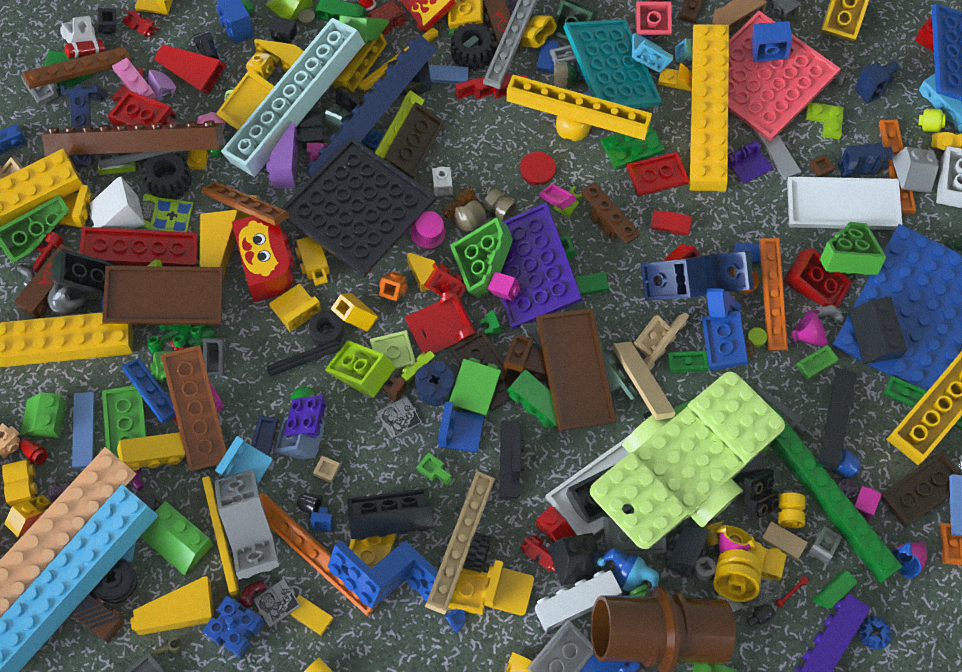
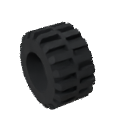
(472, 57)
(171, 186)

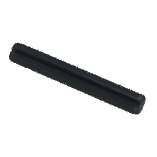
(302, 358)

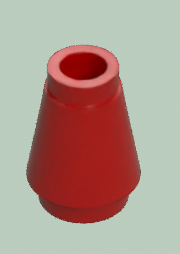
(34, 452)

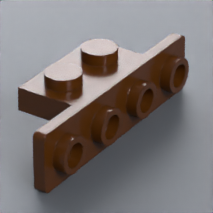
(608, 215)

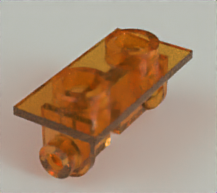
(462, 199)

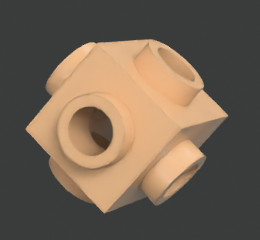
(8, 440)

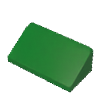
(835, 590)

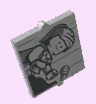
(399, 417)
(276, 603)

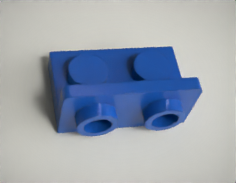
(11, 138)

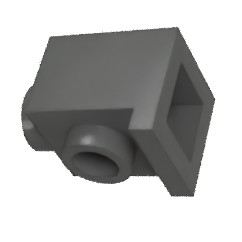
(785, 8)

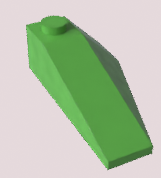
(26, 232)

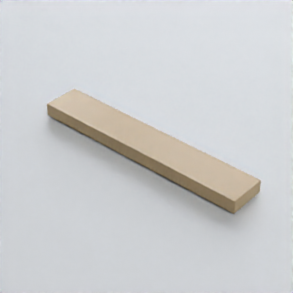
(644, 381)

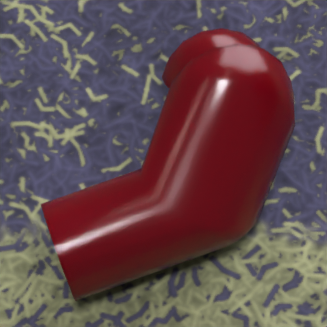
(248, 592)

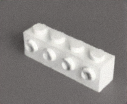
(575, 601)

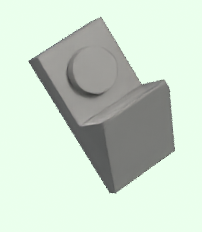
(825, 545)

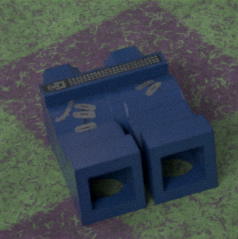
(864, 159)

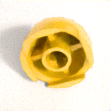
(571, 129)

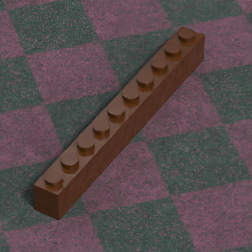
(134, 139)

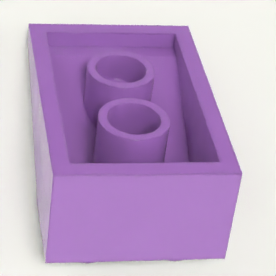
(284, 160)

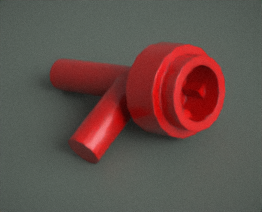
(53, 240)

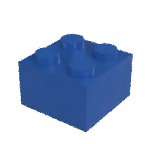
(235, 19)
(771, 41)

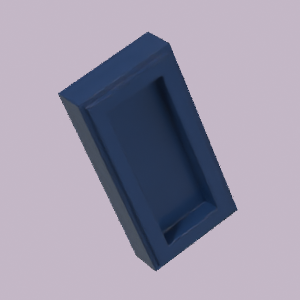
(264, 434)

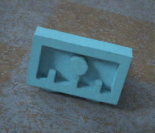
(649, 53)
(241, 458)

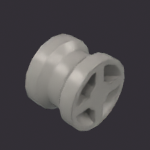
(703, 573)

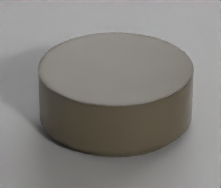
(306, 17)

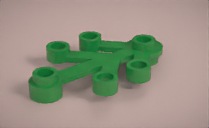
(156, 343)

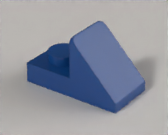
(720, 303)

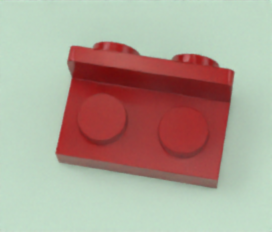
(442, 281)

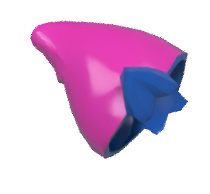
(915, 558)

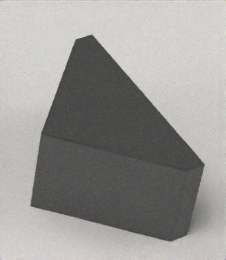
(214, 355)

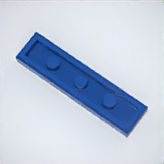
(150, 390)

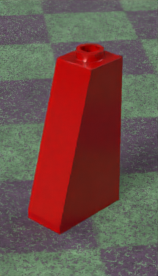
(192, 67)

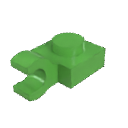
(432, 468)

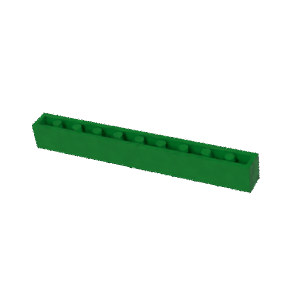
(835, 504)

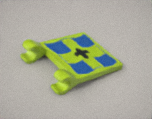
(169, 214)

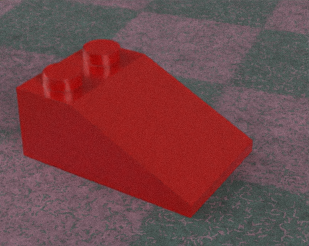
(812, 280)

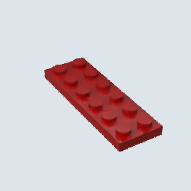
(140, 246)

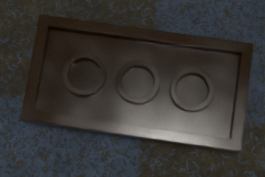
(413, 140)
(481, 348)
(920, 490)

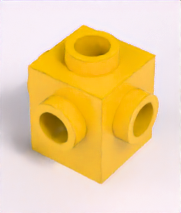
(261, 64)

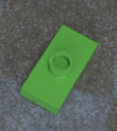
(817, 362)

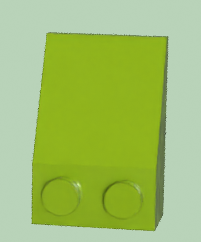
(361, 368)

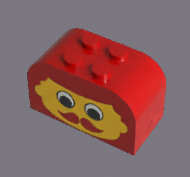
(264, 257)

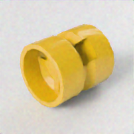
(792, 510)

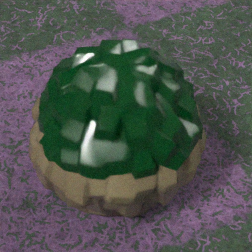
(565, 75)

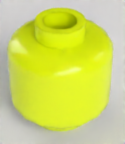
(932, 120)

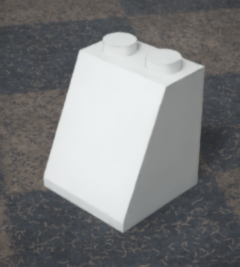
(117, 207)

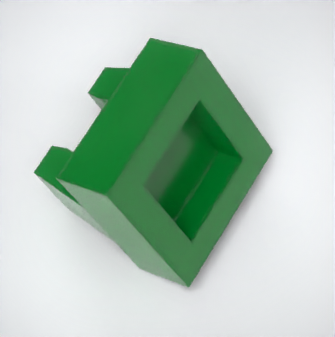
(493, 322)

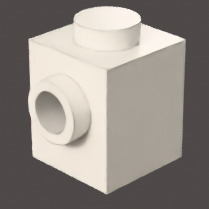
(442, 181)

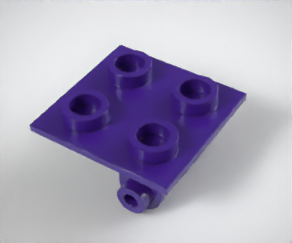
(748, 162)
(306, 416)

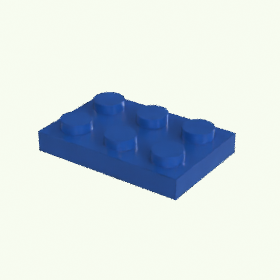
(725, 341)

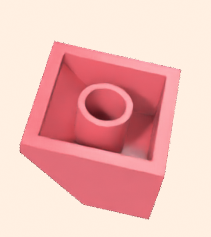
(653, 18)

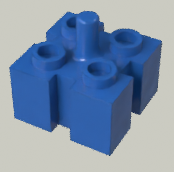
(233, 627)

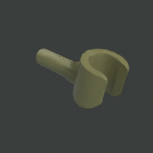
(167, 648)

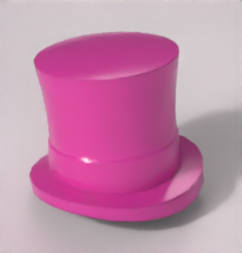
(428, 230)

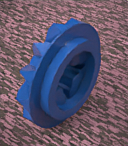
(875, 642)

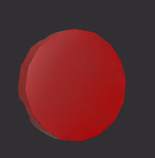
(537, 168)

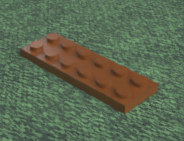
(194, 407)

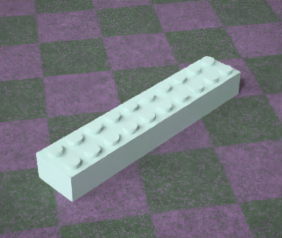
(293, 96)

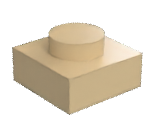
(326, 469)

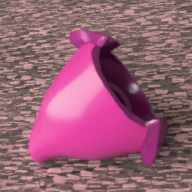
(810, 330)

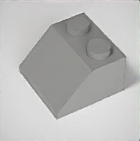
(916, 169)

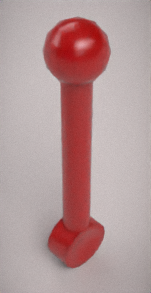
(803, 581)

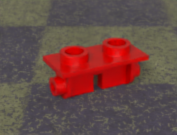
(134, 19)
(534, 548)

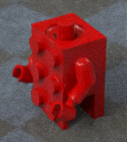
(137, 109)

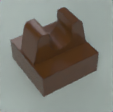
(395, 391)

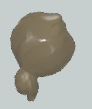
(471, 216)

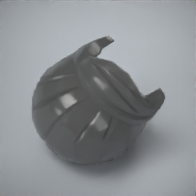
(65, 299)

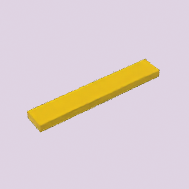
(221, 537)

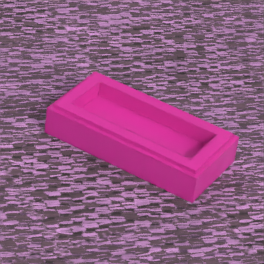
(557, 196)

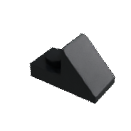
(348, 99)

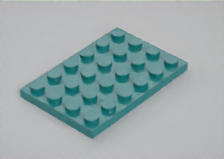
(607, 63)

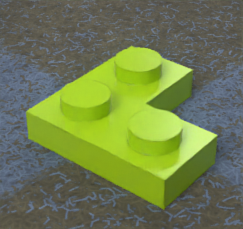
(830, 116)

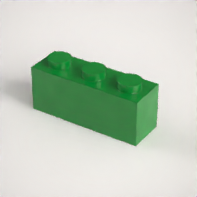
(534, 398)

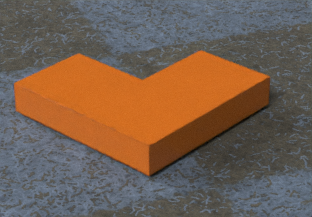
(950, 545)

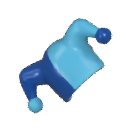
(629, 570)

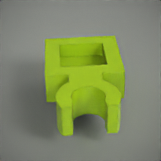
(572, 207)

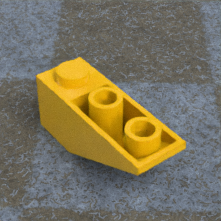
(282, 53)

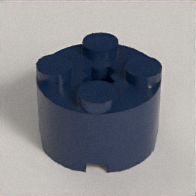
(433, 373)

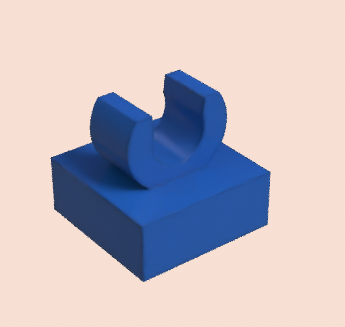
(322, 521)

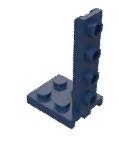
(81, 112)

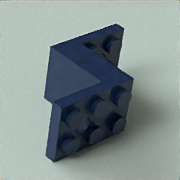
(695, 274)

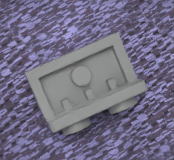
(44, 93)

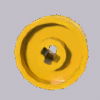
(738, 575)

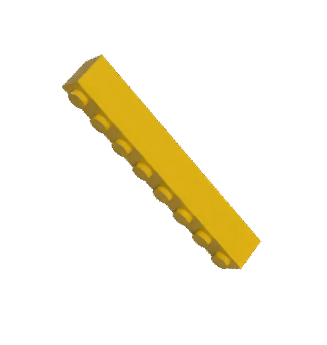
(578, 107)

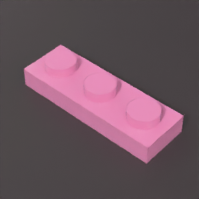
(132, 78)

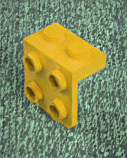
(79, 207)
(507, 589)

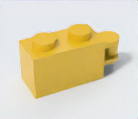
(313, 260)

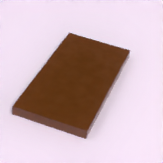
(163, 295)
(575, 369)

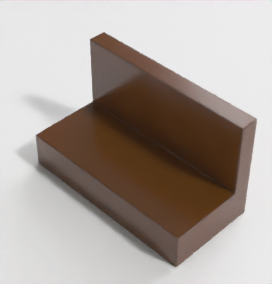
(517, 354)

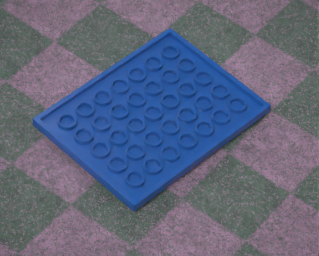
(927, 299)

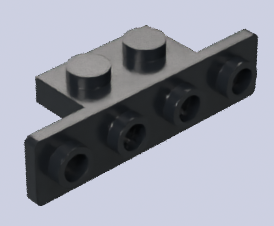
(510, 459)

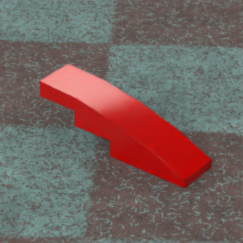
(481, 90)

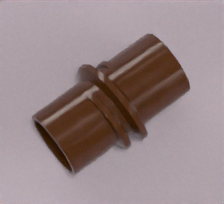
(662, 629)

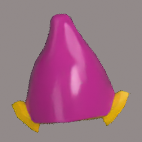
(734, 538)

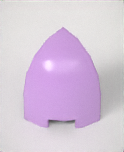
(160, 84)

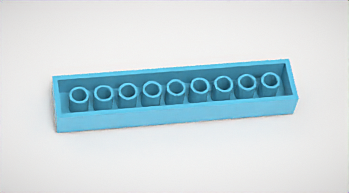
(71, 577)

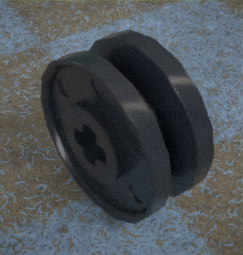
(120, 589)

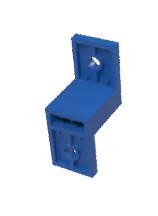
(379, 581)

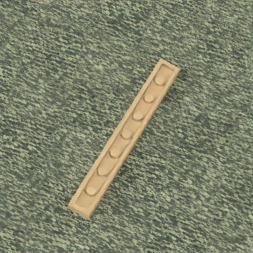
(460, 543)

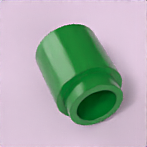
(207, 332)

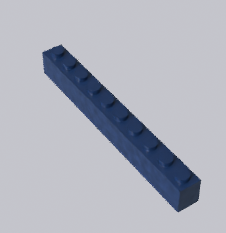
(378, 100)

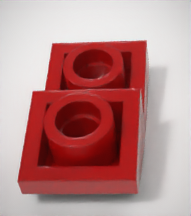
(672, 222)

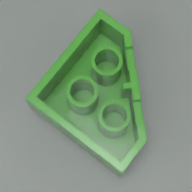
(853, 251)
(482, 255)

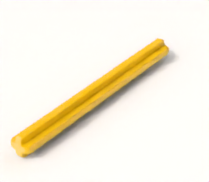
(369, 81)

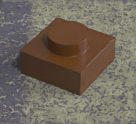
(822, 166)

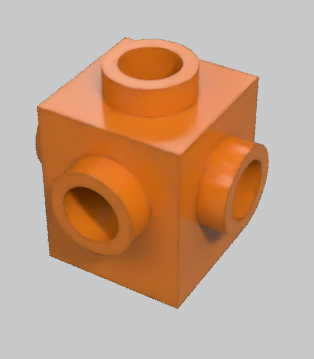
(393, 286)

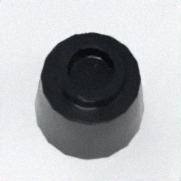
(309, 502)

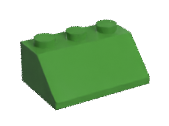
(176, 539)

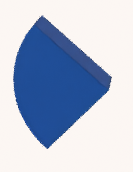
(456, 619)

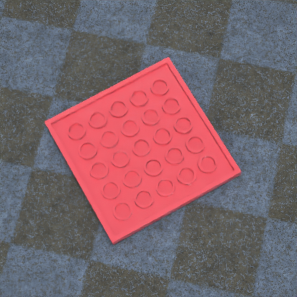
(775, 91)

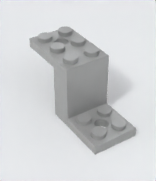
(246, 524)

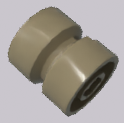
(498, 204)

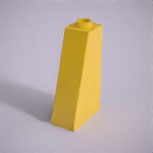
(217, 238)
(178, 609)

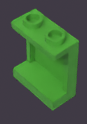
(475, 386)

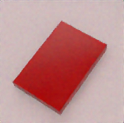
(657, 174)

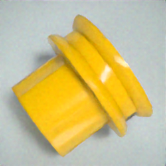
(713, 537)

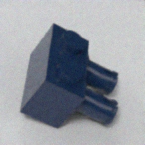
(874, 80)

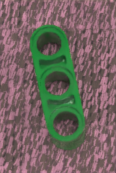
(335, 8)

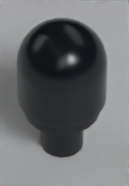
(761, 615)

